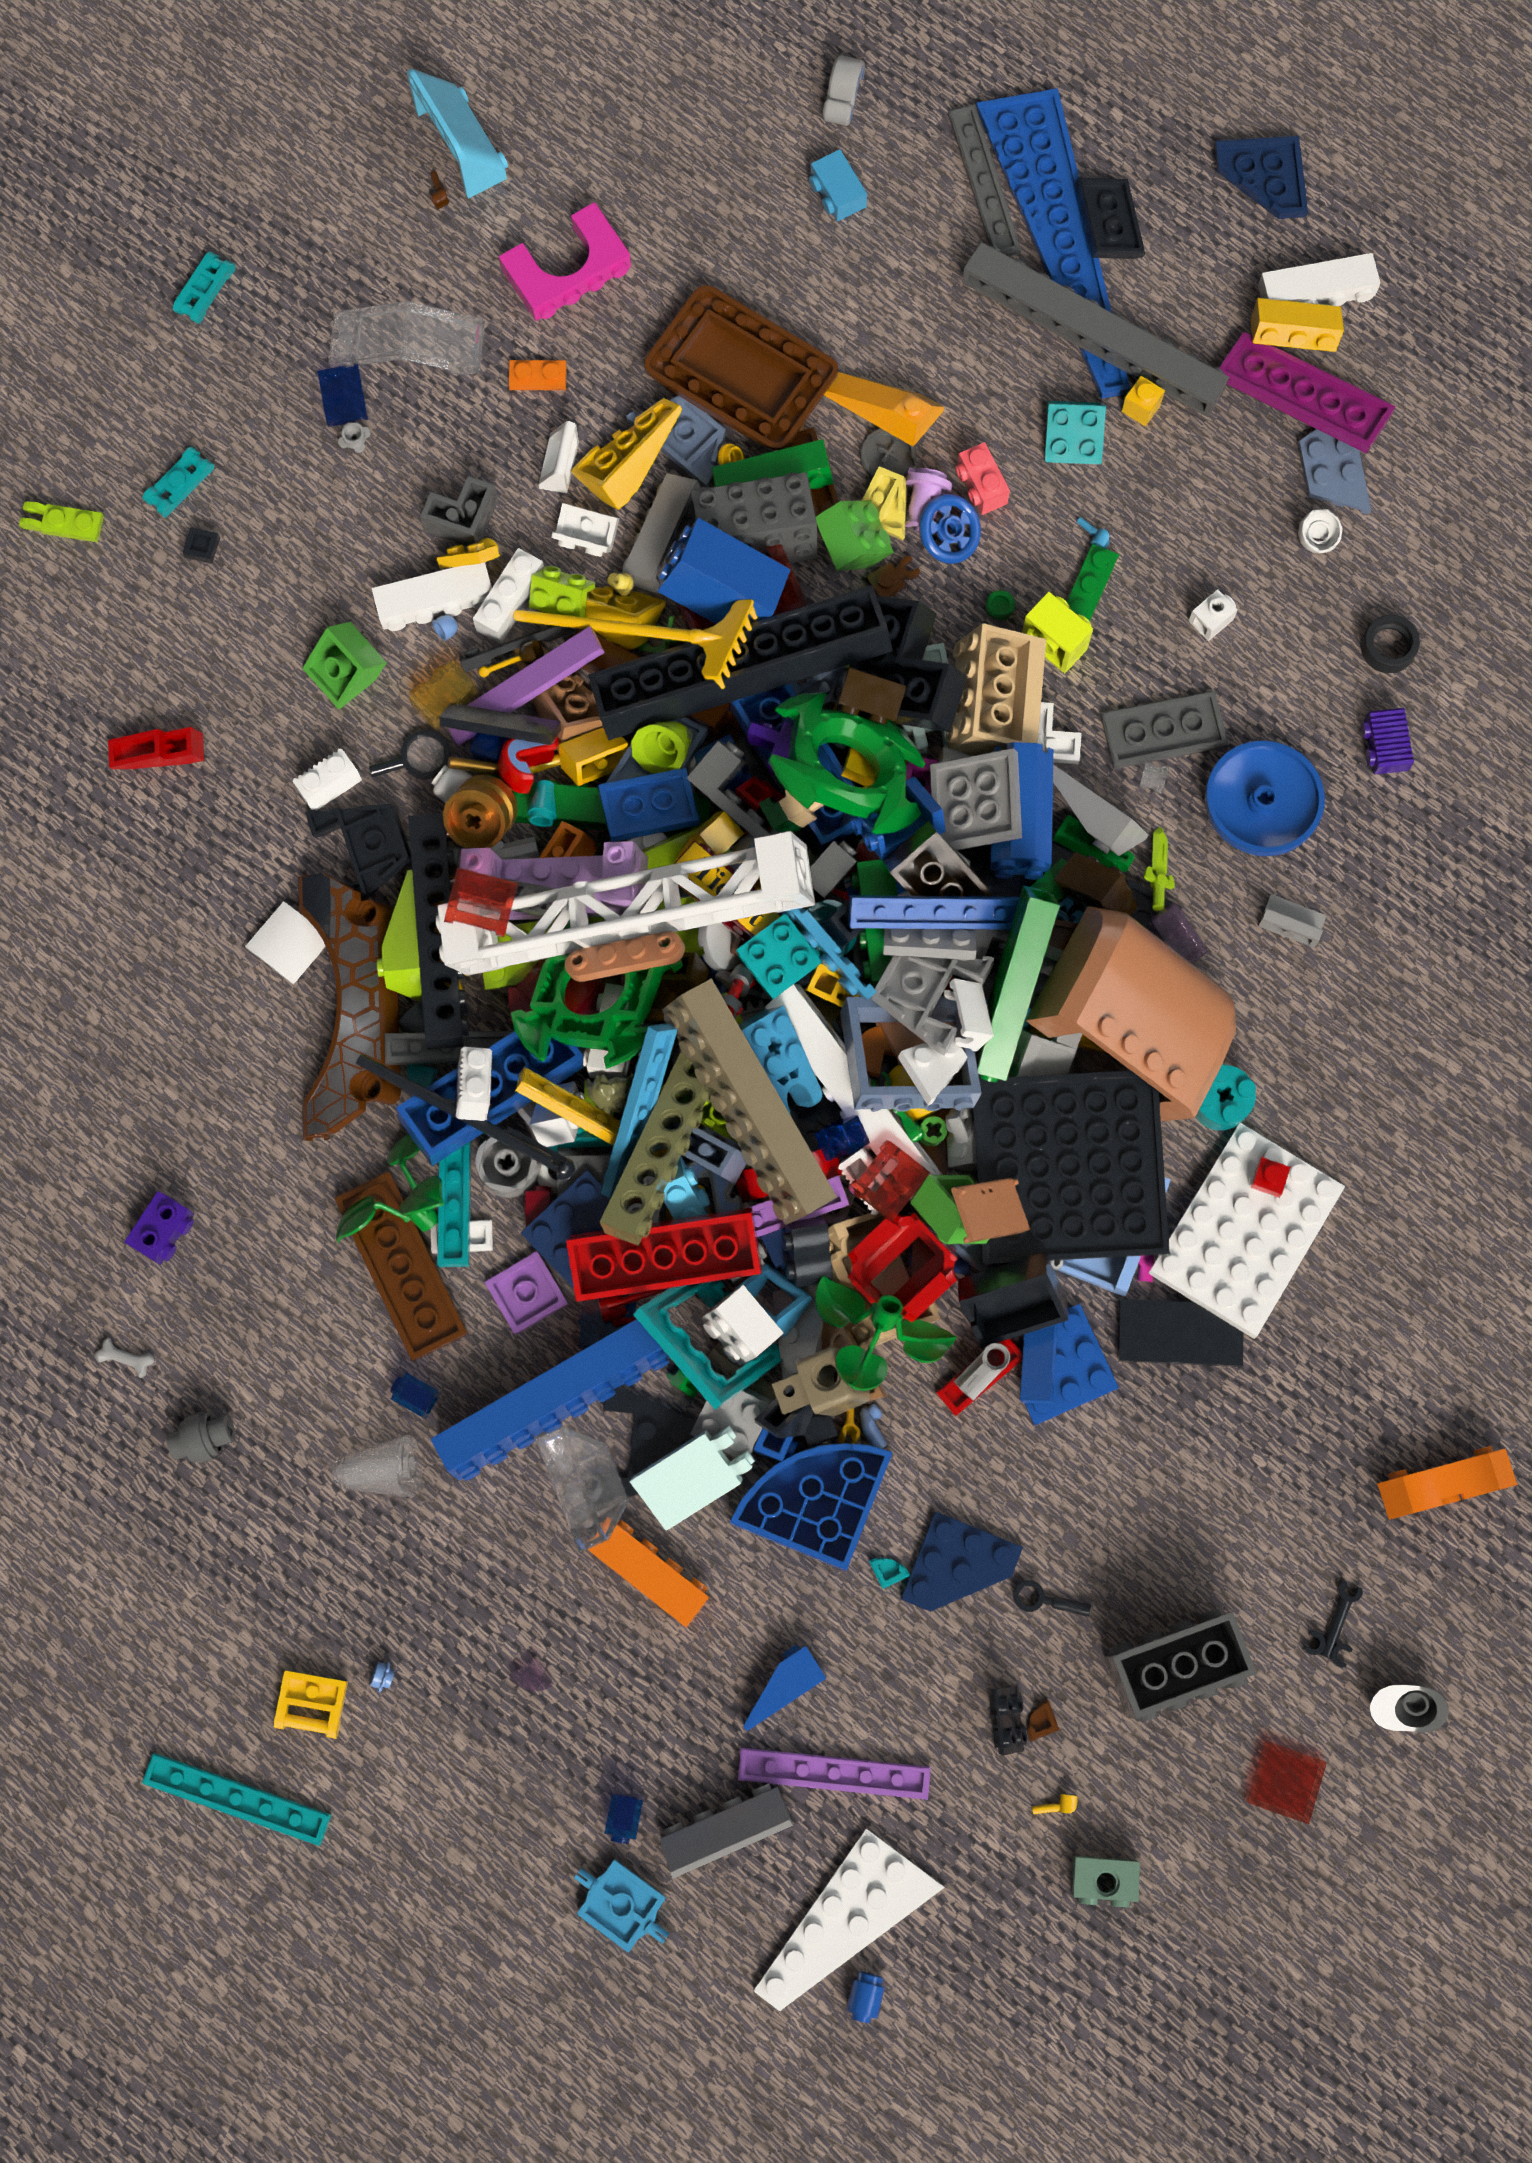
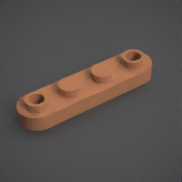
(624, 956)

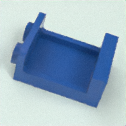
(886, 843)

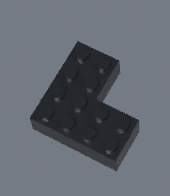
(931, 686)

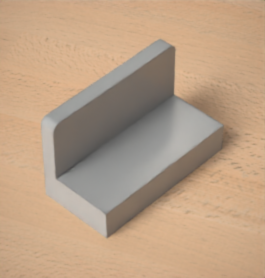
(1292, 921)

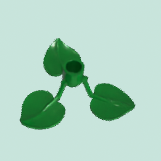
(416, 1207)
(861, 1368)

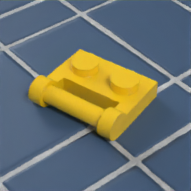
(313, 1693)

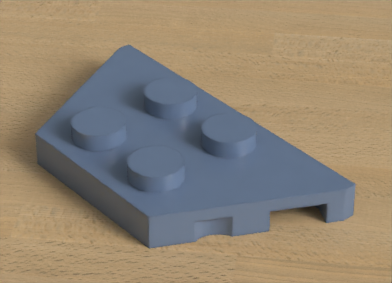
(692, 441)
(1333, 471)

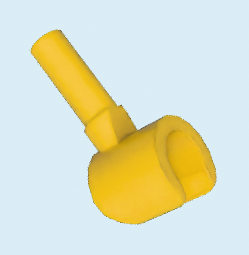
(849, 1428)
(1067, 1804)

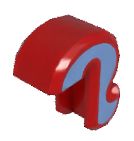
(518, 757)

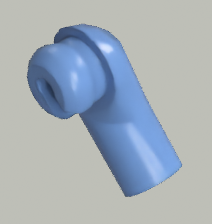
(869, 1428)

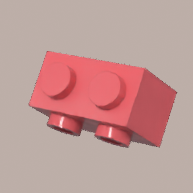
(982, 478)

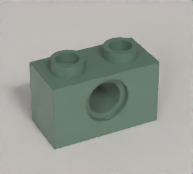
(1124, 1874)

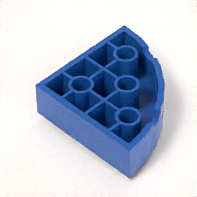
(816, 1501)

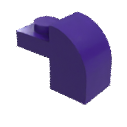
(767, 737)

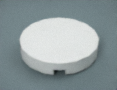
(717, 944)

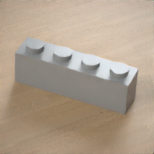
(662, 527)

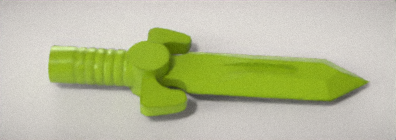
(1159, 866)

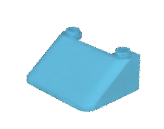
(448, 109)

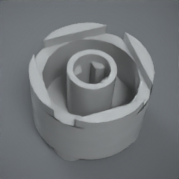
(503, 1182)

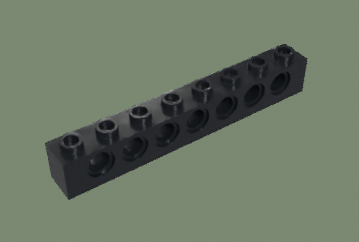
(439, 1032)

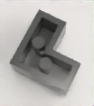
(463, 519)

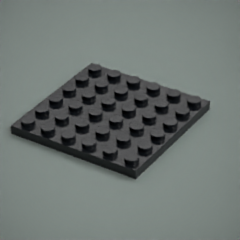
(1082, 1162)

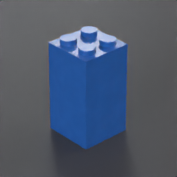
(716, 570)

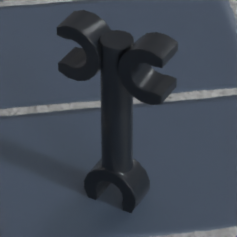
(1327, 1646)

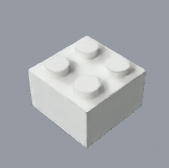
(741, 1326)

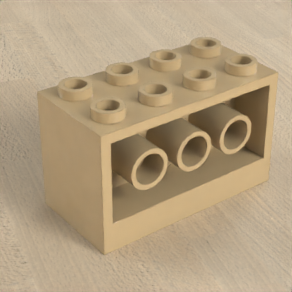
(1000, 692)

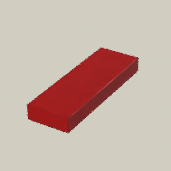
(957, 1400)

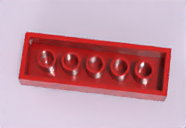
(670, 1256)

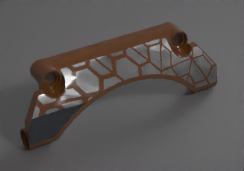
(364, 1009)

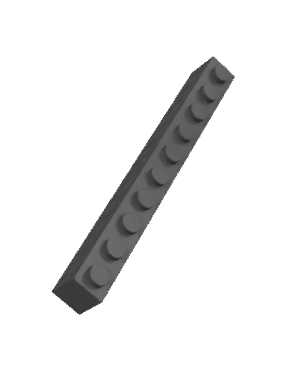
(1094, 328)

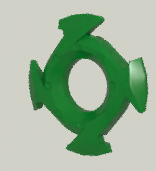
(879, 743)
(611, 1030)

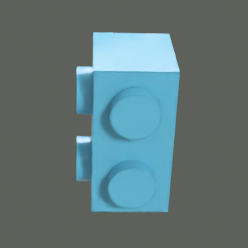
(683, 1194)

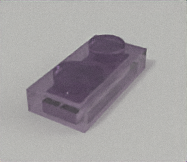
(1179, 933)

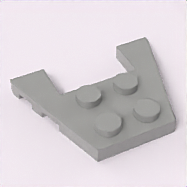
(914, 986)

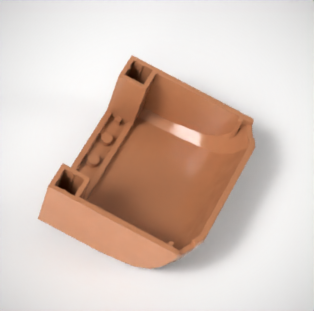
(1140, 1008)

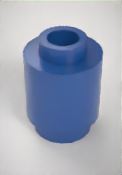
(866, 1997)

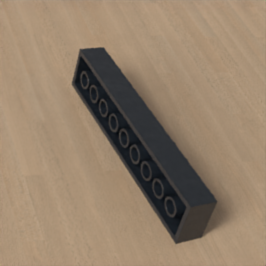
(774, 655)

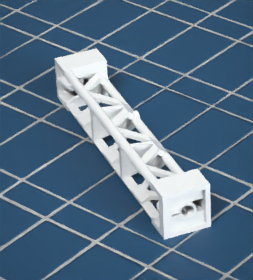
(777, 859)

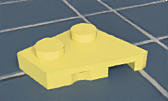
(889, 496)

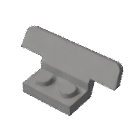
(1043, 1056)

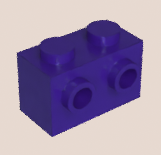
(160, 1228)

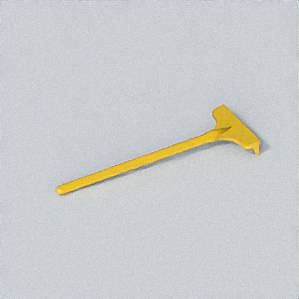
(716, 640)

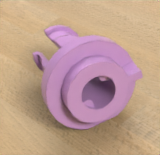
(926, 486)

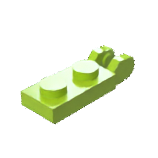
(63, 521)

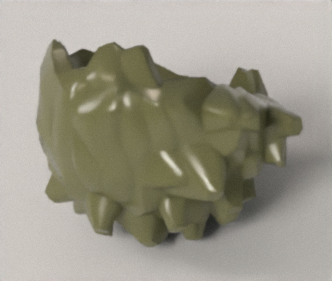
(610, 1094)

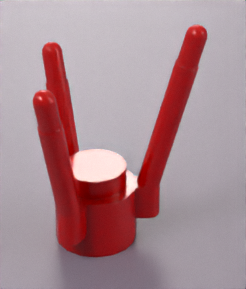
(614, 1307)

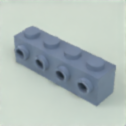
(714, 1154)

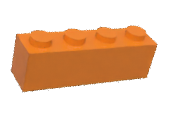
(651, 1575)

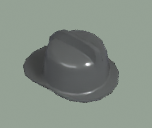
(1409, 1707)

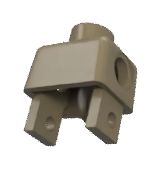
(821, 1391)

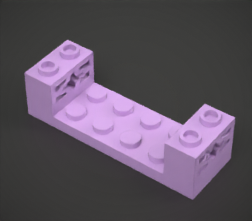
(560, 872)

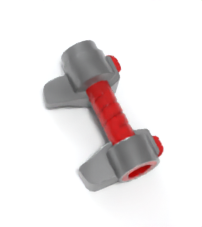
(738, 984)

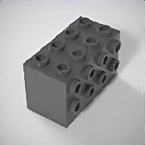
(763, 514)
(1180, 1665)

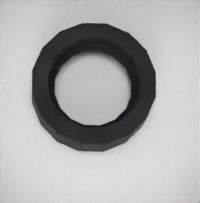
(1383, 663)

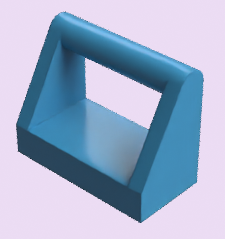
(789, 1316)

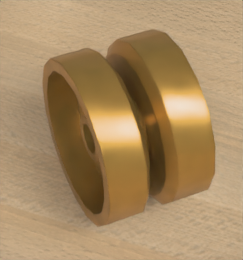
(480, 812)

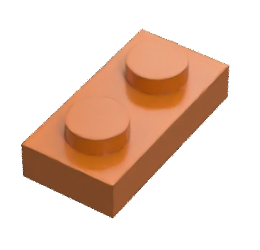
(537, 374)

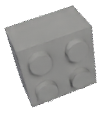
(739, 1415)

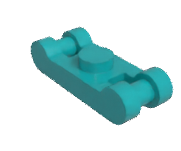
(203, 287)
(178, 482)

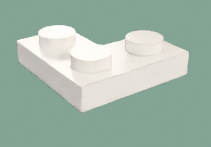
(1065, 744)

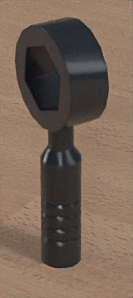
(1056, 1602)

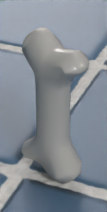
(138, 1362)

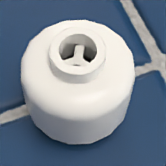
(448, 782)

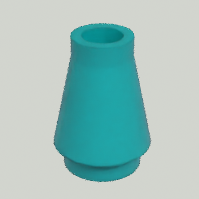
(543, 807)

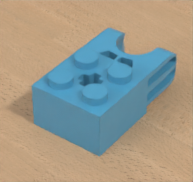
(782, 1056)

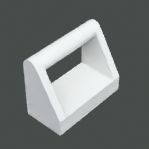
(559, 458)

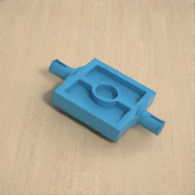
(621, 1905)

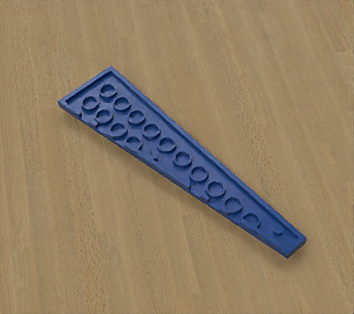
(1041, 171)

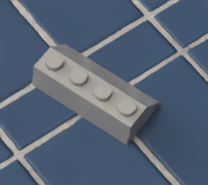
(725, 1831)

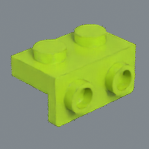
(559, 592)

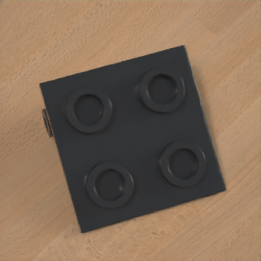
(1010, 1734)

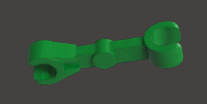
(911, 1127)

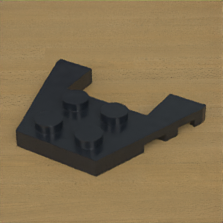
(372, 839)
(654, 1434)

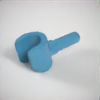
(1100, 536)

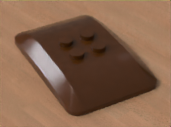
(741, 368)

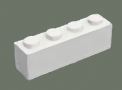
(1323, 282)
(431, 595)

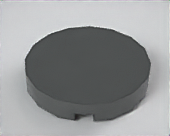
(887, 452)

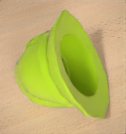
(661, 746)

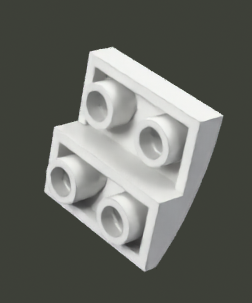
(287, 943)

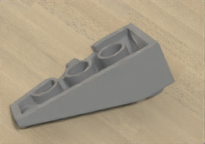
(1100, 819)

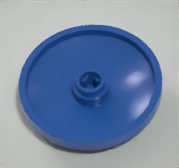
(1264, 798)

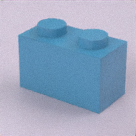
(837, 185)

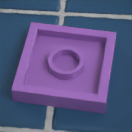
(526, 1293)

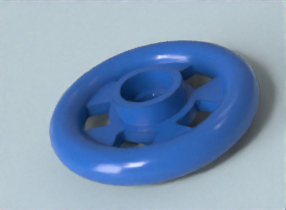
(967, 516)

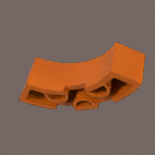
(1442, 1485)

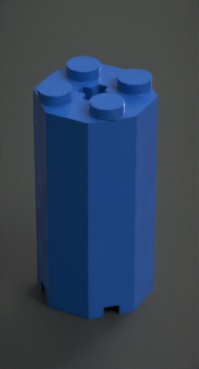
(1033, 851)

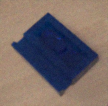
(342, 395)

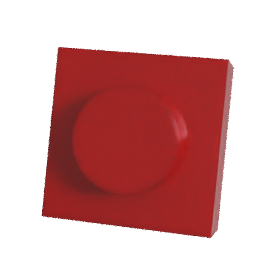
(1270, 1177)

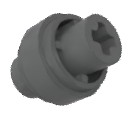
(201, 1437)

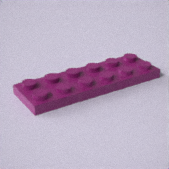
(1306, 393)

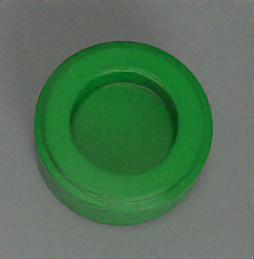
(1000, 605)

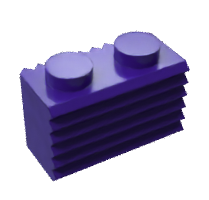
(1387, 741)

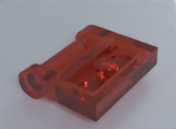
(481, 892)
(897, 1187)

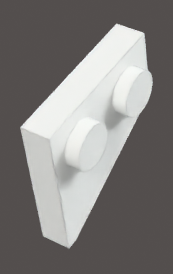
(930, 1069)

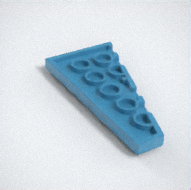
(830, 957)

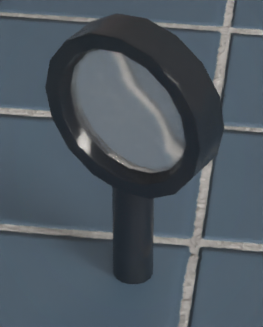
(421, 756)

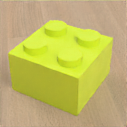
(1064, 631)

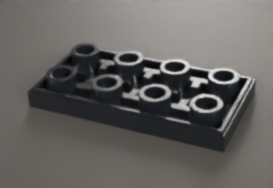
(1176, 1334)

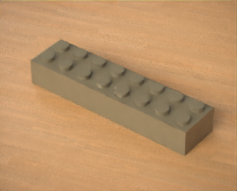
(748, 1103)

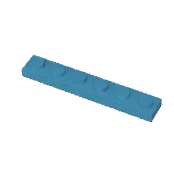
(641, 1100)

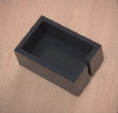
(1013, 1299)

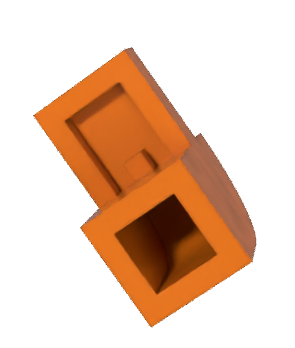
(875, 1047)

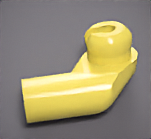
(621, 583)

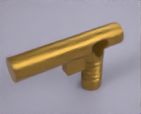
(482, 767)

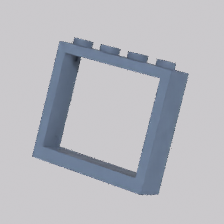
(902, 1098)

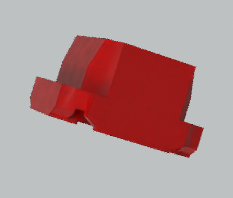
(885, 1245)

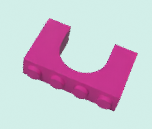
(546, 293)

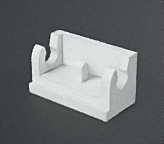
(972, 1013)

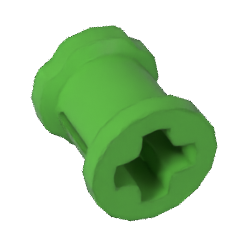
(941, 1133)

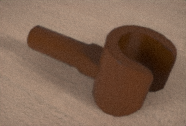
(438, 197)

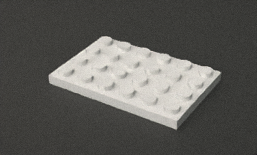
(1242, 1244)

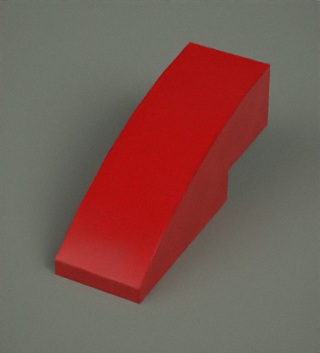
(156, 749)

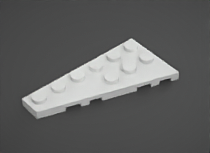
(859, 1904)

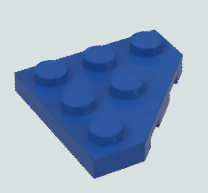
(1079, 1369)

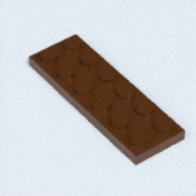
(404, 1272)

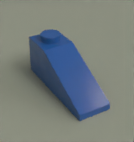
(789, 1681)

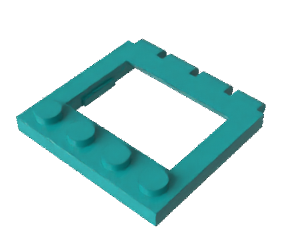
(694, 1363)

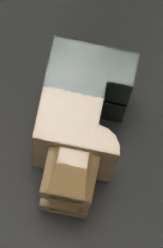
(788, 813)

